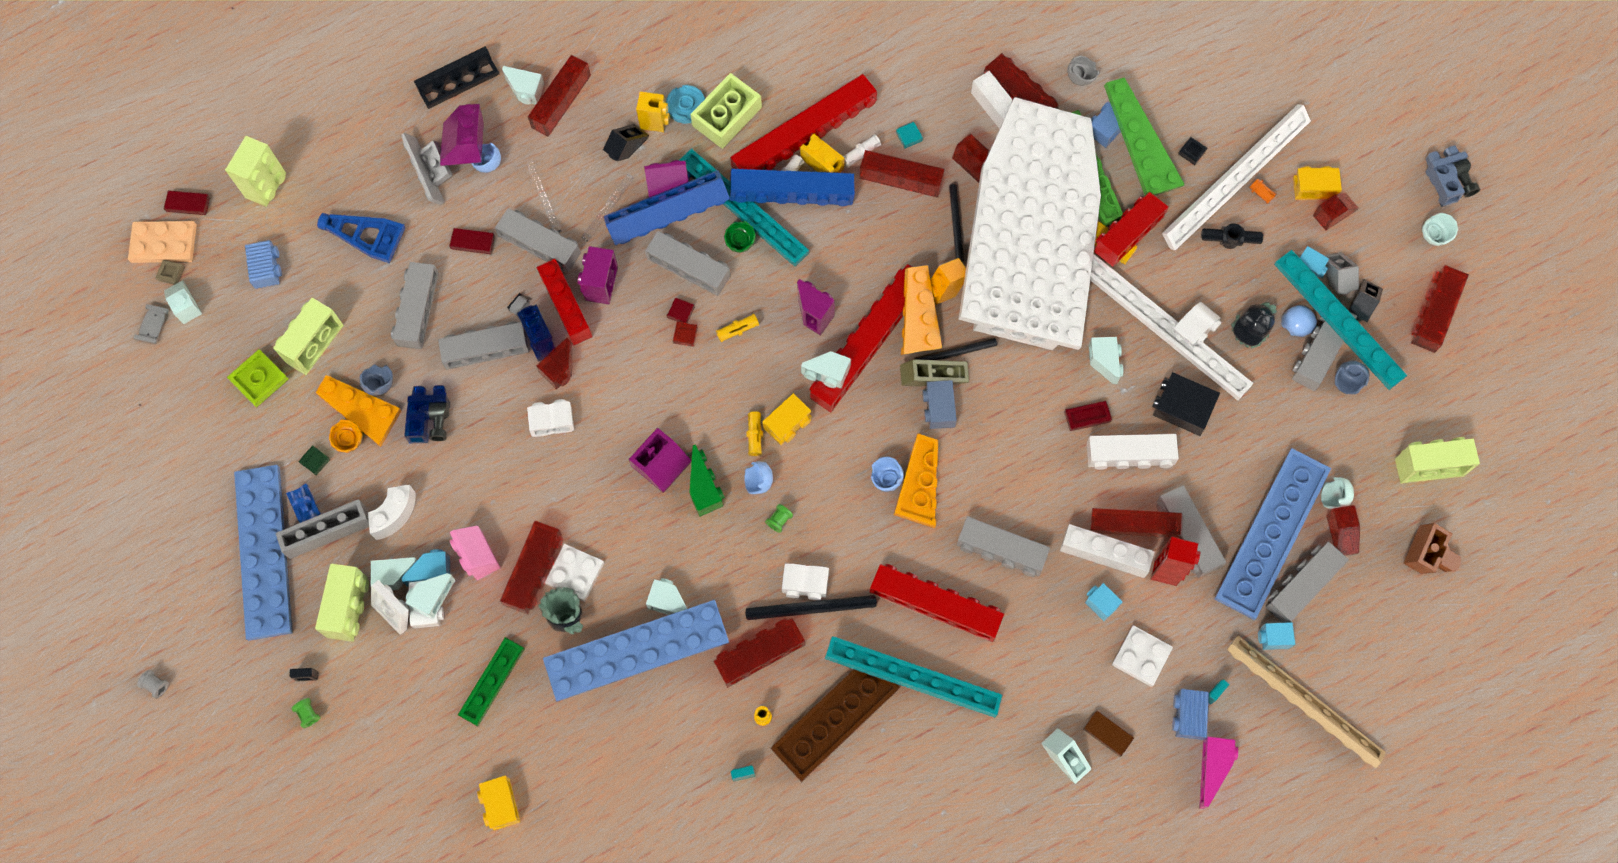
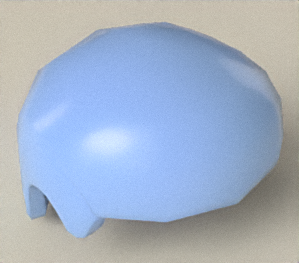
(490, 159)
(1299, 320)
(887, 474)
(758, 478)

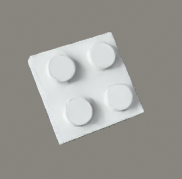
(574, 571)
(389, 607)
(1142, 656)

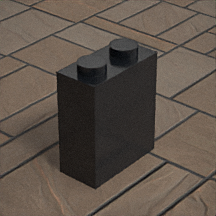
(1185, 403)

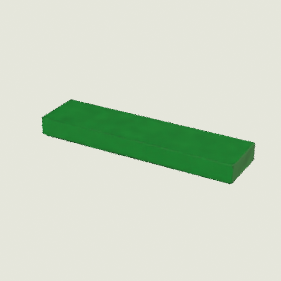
(491, 681)

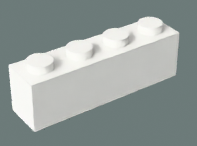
(991, 97)
(1132, 450)
(1107, 551)

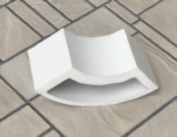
(1197, 324)
(393, 512)

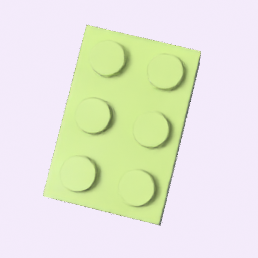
(726, 110)
(256, 171)
(308, 336)
(1437, 460)
(342, 602)

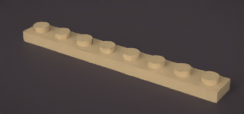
(1311, 705)

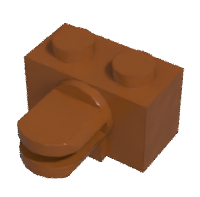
(1432, 551)

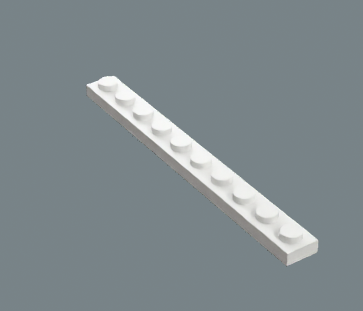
(1236, 177)
(1163, 324)

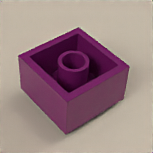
(598, 275)

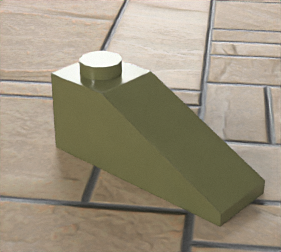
(923, 371)

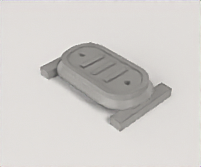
(151, 324)

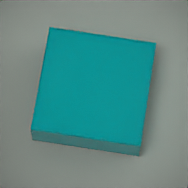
(909, 135)
(1216, 692)
(742, 773)

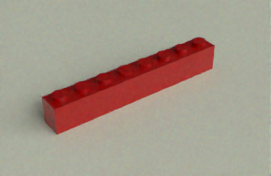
(817, 120)
(866, 341)

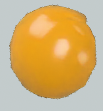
(345, 436)

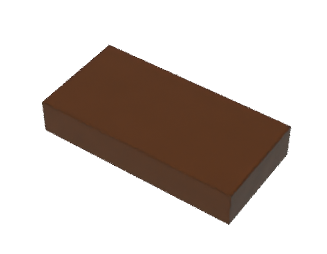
(1108, 733)

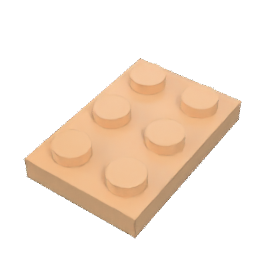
(162, 241)

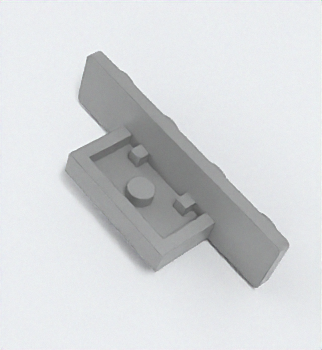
(427, 166)

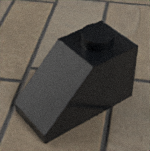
(624, 142)
(1365, 300)

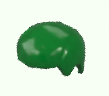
(739, 236)

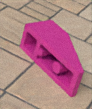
(1217, 760)

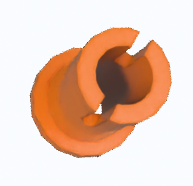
(1262, 190)

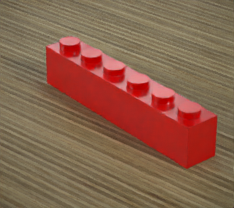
(936, 602)

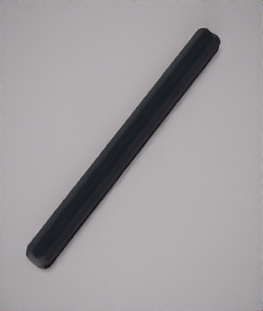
(811, 607)

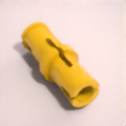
(737, 327)
(754, 434)

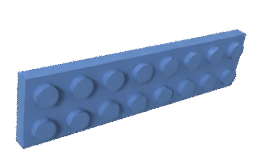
(1272, 534)
(261, 559)
(635, 650)

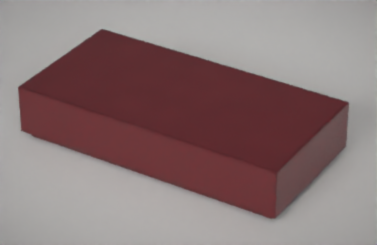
(186, 202)
(472, 241)
(1088, 415)

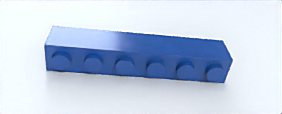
(792, 187)
(666, 208)

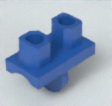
(303, 503)

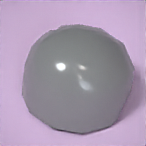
(1082, 70)

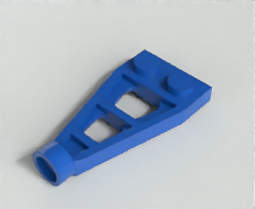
(385, 242)

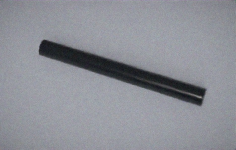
(956, 222)
(959, 350)

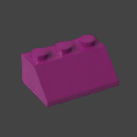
(462, 136)

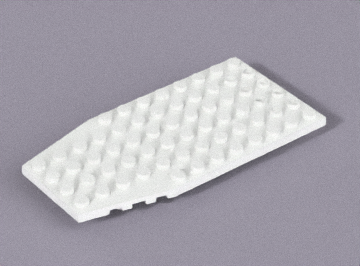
(1034, 229)

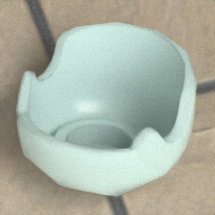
(1440, 229)
(1337, 493)

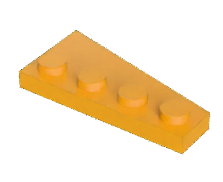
(920, 318)
(368, 412)
(918, 489)

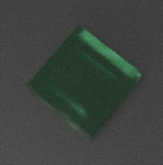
(314, 460)

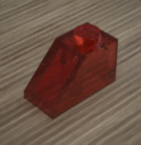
(1334, 210)
(557, 365)
(1345, 529)

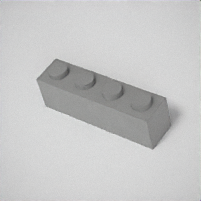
(537, 240)
(688, 263)
(415, 305)
(483, 345)
(1317, 356)
(323, 529)
(1193, 530)
(1003, 546)
(1307, 582)

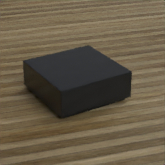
(1192, 151)
(303, 674)

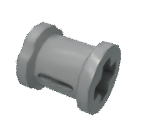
(153, 684)

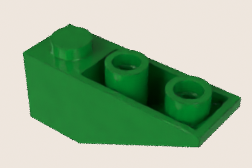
(702, 488)

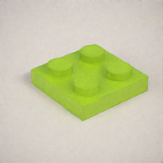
(257, 378)

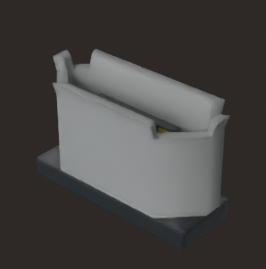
(518, 303)

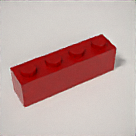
(1131, 229)
(564, 302)
(1175, 561)

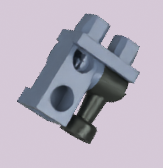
(1446, 174)

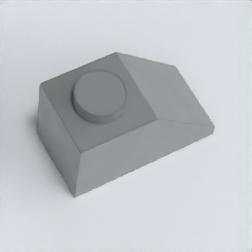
(1342, 273)

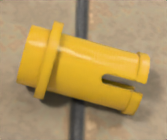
(762, 721)

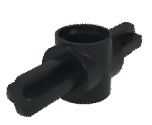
(1242, 236)

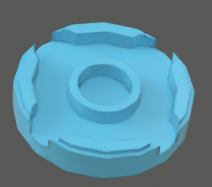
(683, 102)

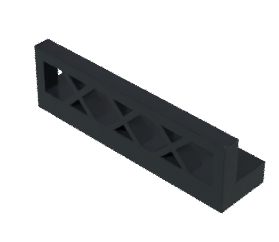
(454, 73)

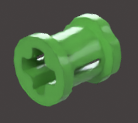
(779, 518)
(305, 713)

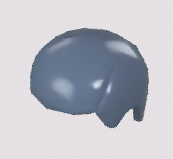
(1351, 377)
(376, 380)

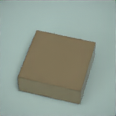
(170, 272)

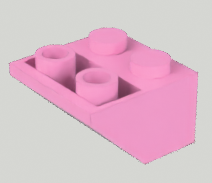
(475, 552)

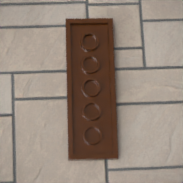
(832, 722)

